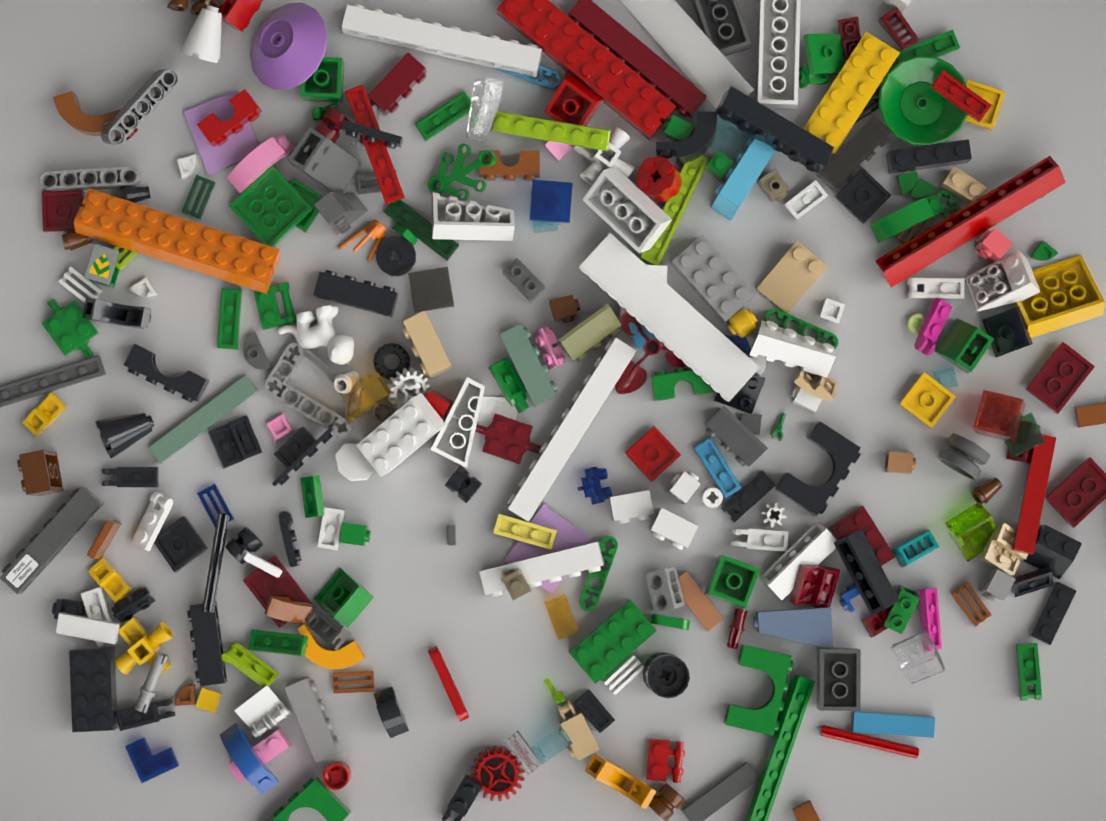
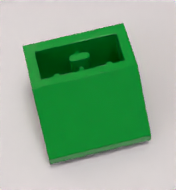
(964, 345)

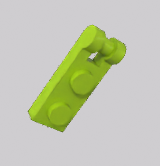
(249, 664)

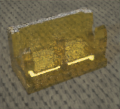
(561, 616)

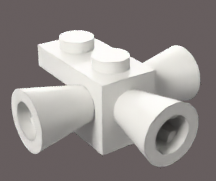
(605, 159)

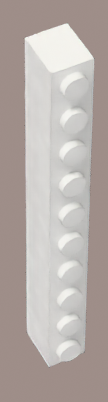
(441, 40)
(572, 429)

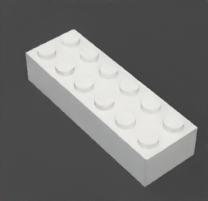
(778, 53)

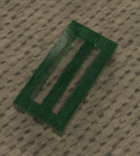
(206, 198)

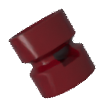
(335, 119)

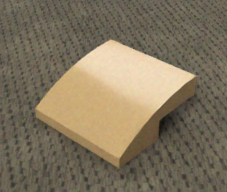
(816, 385)
(999, 550)

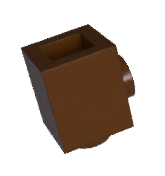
(564, 308)

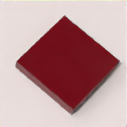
(60, 209)

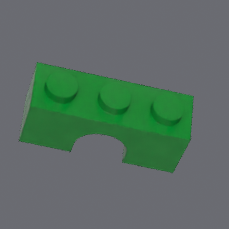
(664, 384)

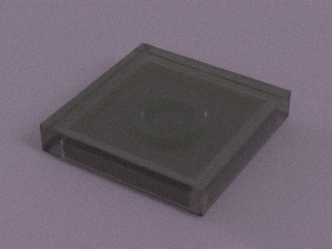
(431, 289)

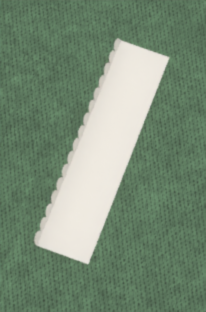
(688, 47)
(669, 317)

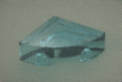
(947, 377)

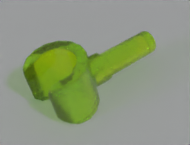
(557, 697)

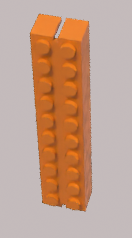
(177, 240)

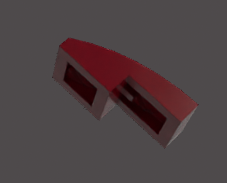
(875, 623)

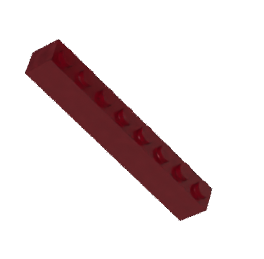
(638, 57)

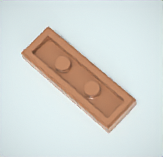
(698, 602)

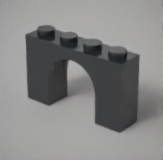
(842, 453)

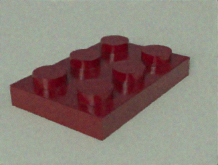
(1060, 377)
(1079, 492)
(861, 519)
(265, 585)

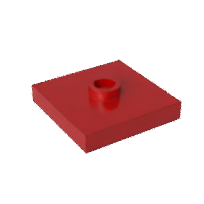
(652, 453)

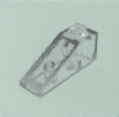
(483, 108)

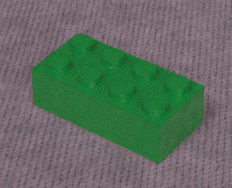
(612, 641)

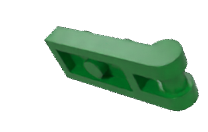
(1028, 671)

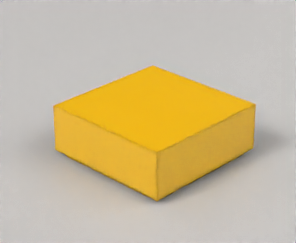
(208, 700)

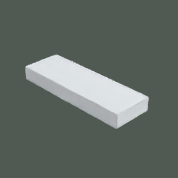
(87, 628)

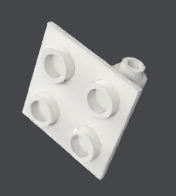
(262, 711)

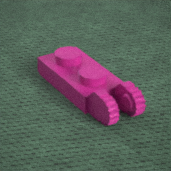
(932, 326)

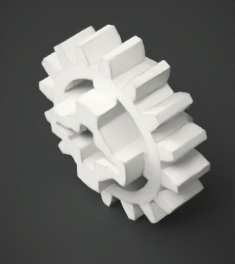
(400, 386)

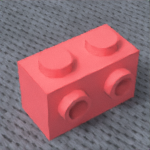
(992, 245)

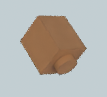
(899, 462)

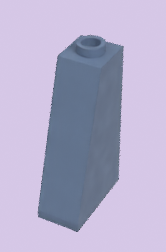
(800, 625)

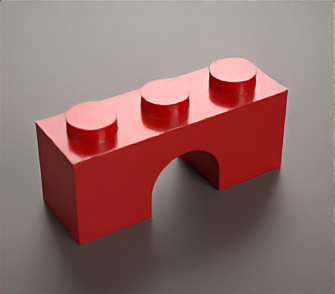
(244, 111)

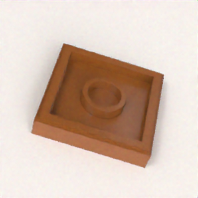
(103, 539)

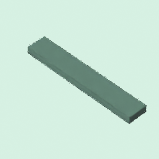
(203, 419)

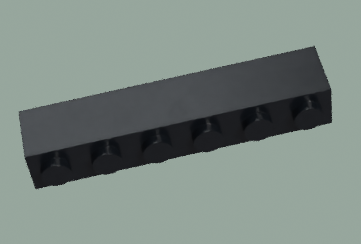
(774, 130)

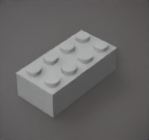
(712, 279)

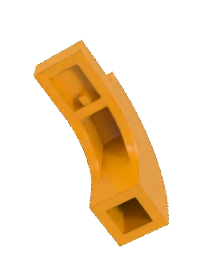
(329, 658)
(620, 780)

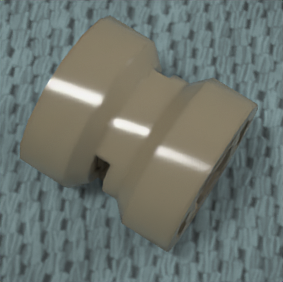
(381, 410)

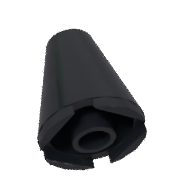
(123, 431)

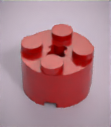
(649, 179)

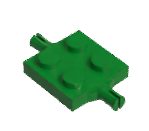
(69, 328)

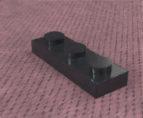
(372, 135)
(1053, 613)

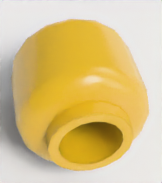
(742, 323)

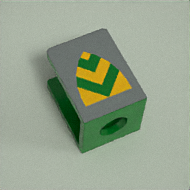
(102, 266)

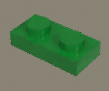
(312, 496)

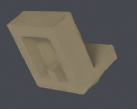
(515, 583)

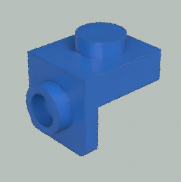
(847, 595)

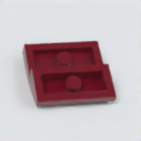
(815, 585)

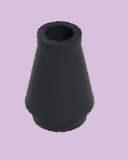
(135, 193)

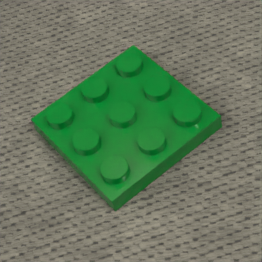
(271, 207)

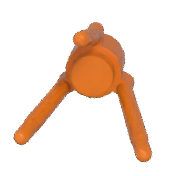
(373, 231)

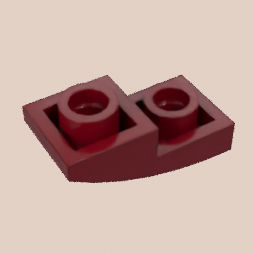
(850, 34)

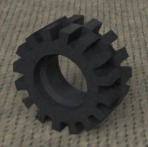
(388, 349)

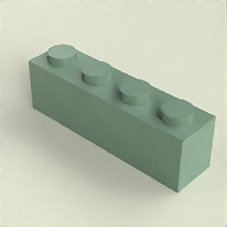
(528, 365)

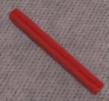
(869, 741)

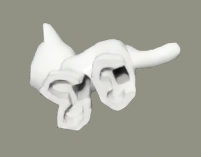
(339, 347)

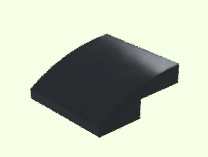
(234, 442)

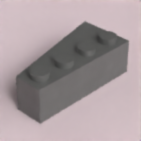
(340, 210)

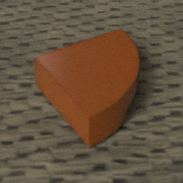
(186, 696)

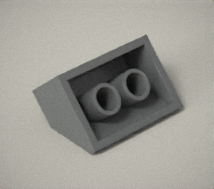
(735, 437)

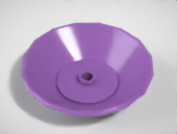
(288, 46)

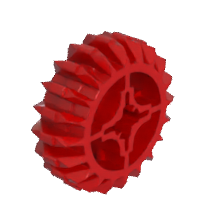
(505, 778)

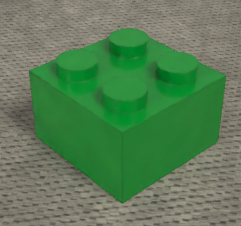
(325, 82)
(732, 581)

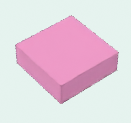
(279, 427)

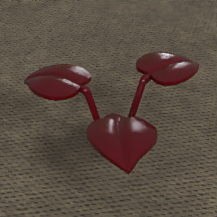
(633, 375)

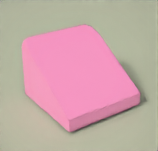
(557, 150)

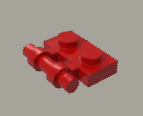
(658, 760)

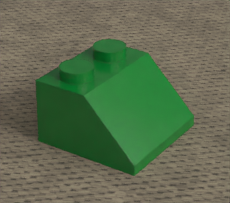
(343, 598)

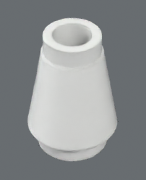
(344, 382)

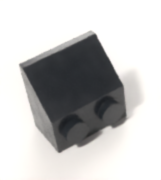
(1053, 550)

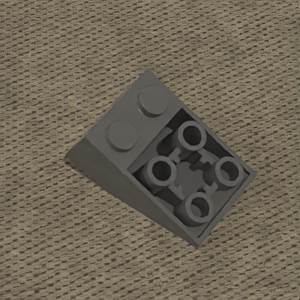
(324, 161)

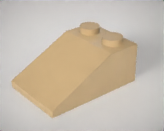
(792, 277)

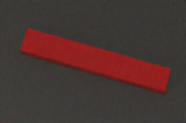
(376, 152)
(1034, 496)

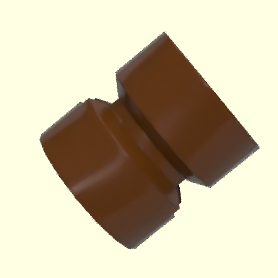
(666, 802)

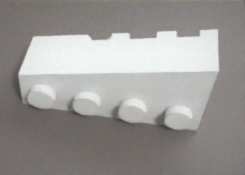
(470, 220)
(793, 349)

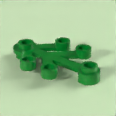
(458, 173)

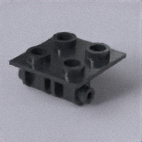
(746, 396)

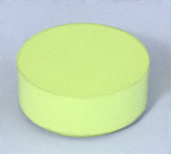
(915, 322)

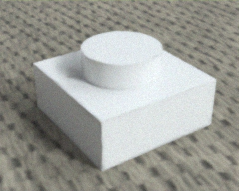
(832, 311)

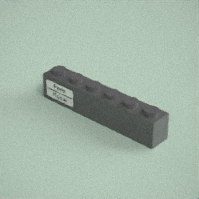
(51, 540)

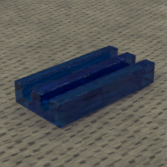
(208, 490)

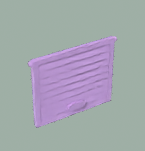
(236, 146)
(566, 537)

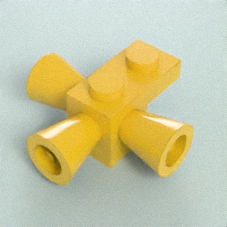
(142, 644)

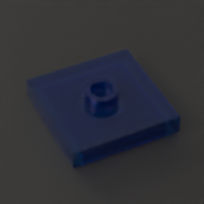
(551, 201)

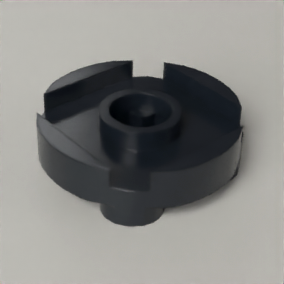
(401, 246)

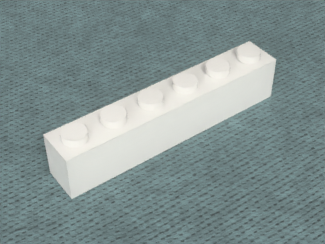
(546, 567)

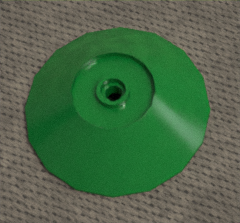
(900, 100)

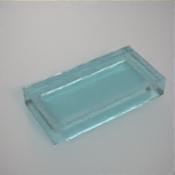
(551, 745)

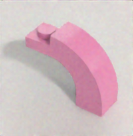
(259, 161)

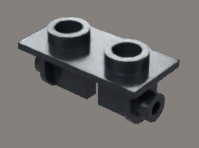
(141, 600)

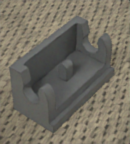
(327, 627)

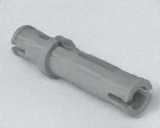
(148, 690)

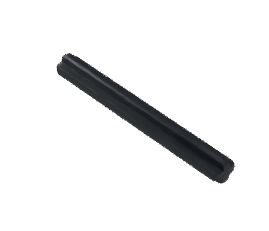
(215, 563)

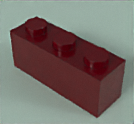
(397, 84)

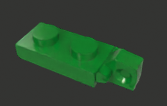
(509, 384)

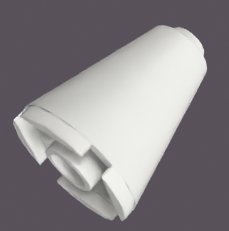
(205, 36)

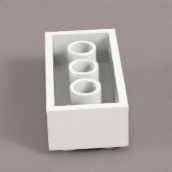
(627, 209)
(401, 435)

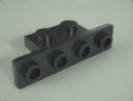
(296, 449)

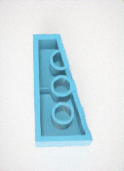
(742, 177)

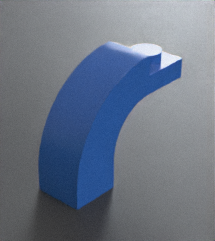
(246, 759)

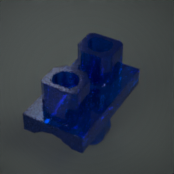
(592, 485)

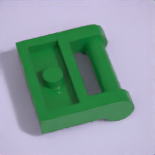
(269, 308)

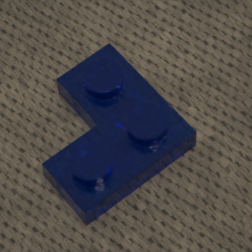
(150, 765)

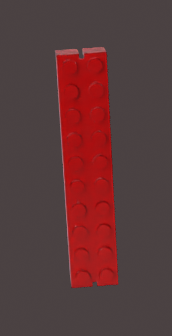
(589, 63)

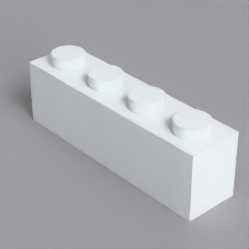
(809, 549)

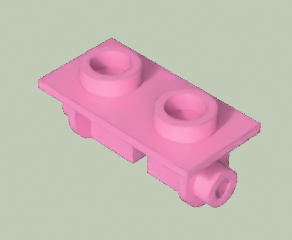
(545, 339)

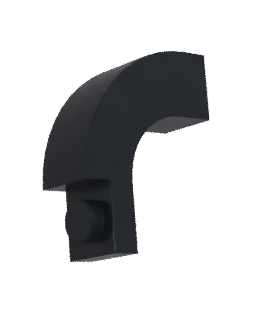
(693, 146)
(116, 313)

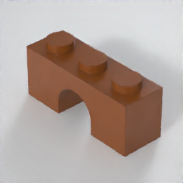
(527, 167)

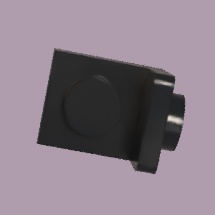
(67, 606)

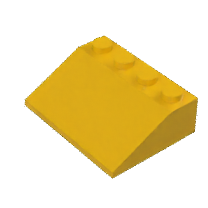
(1064, 298)

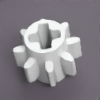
(779, 516)

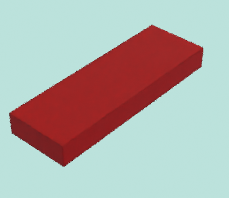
(961, 96)

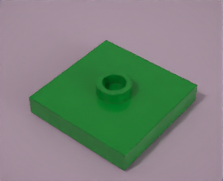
(824, 53)

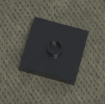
(862, 196)
(1008, 331)
(180, 544)

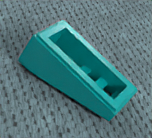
(900, 555)

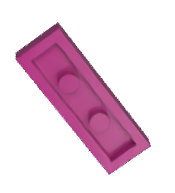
(930, 615)

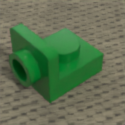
(806, 80)

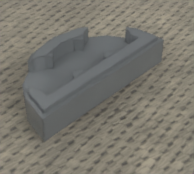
(255, 353)

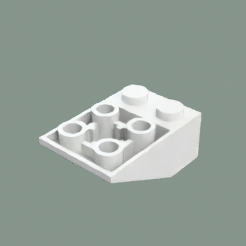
(1002, 282)

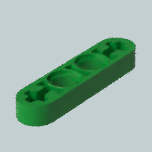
(802, 326)
(602, 575)

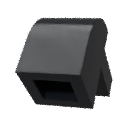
(390, 712)

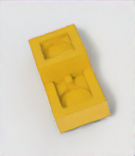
(44, 414)
(110, 580)

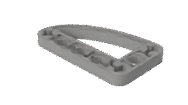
(301, 398)

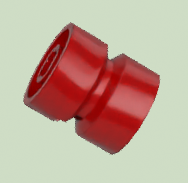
(337, 775)

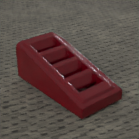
(895, 13)

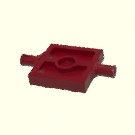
(507, 438)

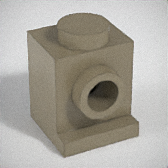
(766, 185)

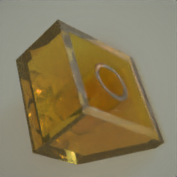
(366, 395)

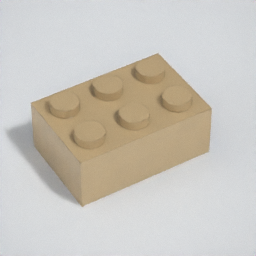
(426, 345)

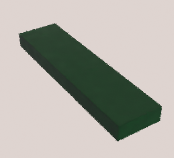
(421, 228)

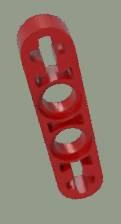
(448, 683)

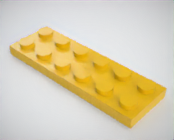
(851, 90)

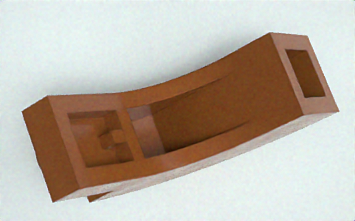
(70, 111)

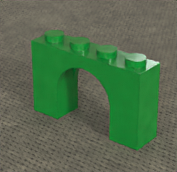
(765, 717)
(314, 796)

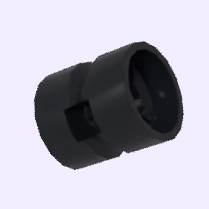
(457, 480)
(246, 540)

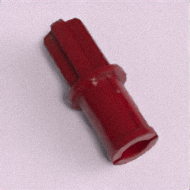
(736, 628)

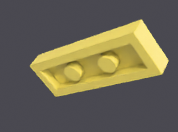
(525, 531)

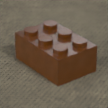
(40, 473)

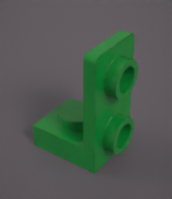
(902, 610)

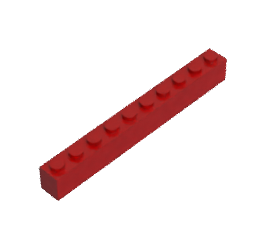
(970, 221)

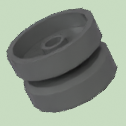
(964, 456)

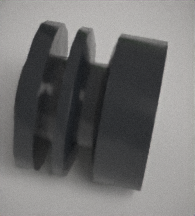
(675, 681)

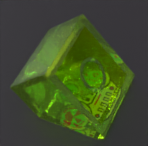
(971, 530)

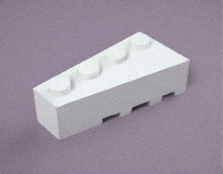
(456, 437)

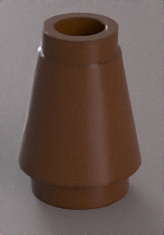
(74, 240)
(985, 491)

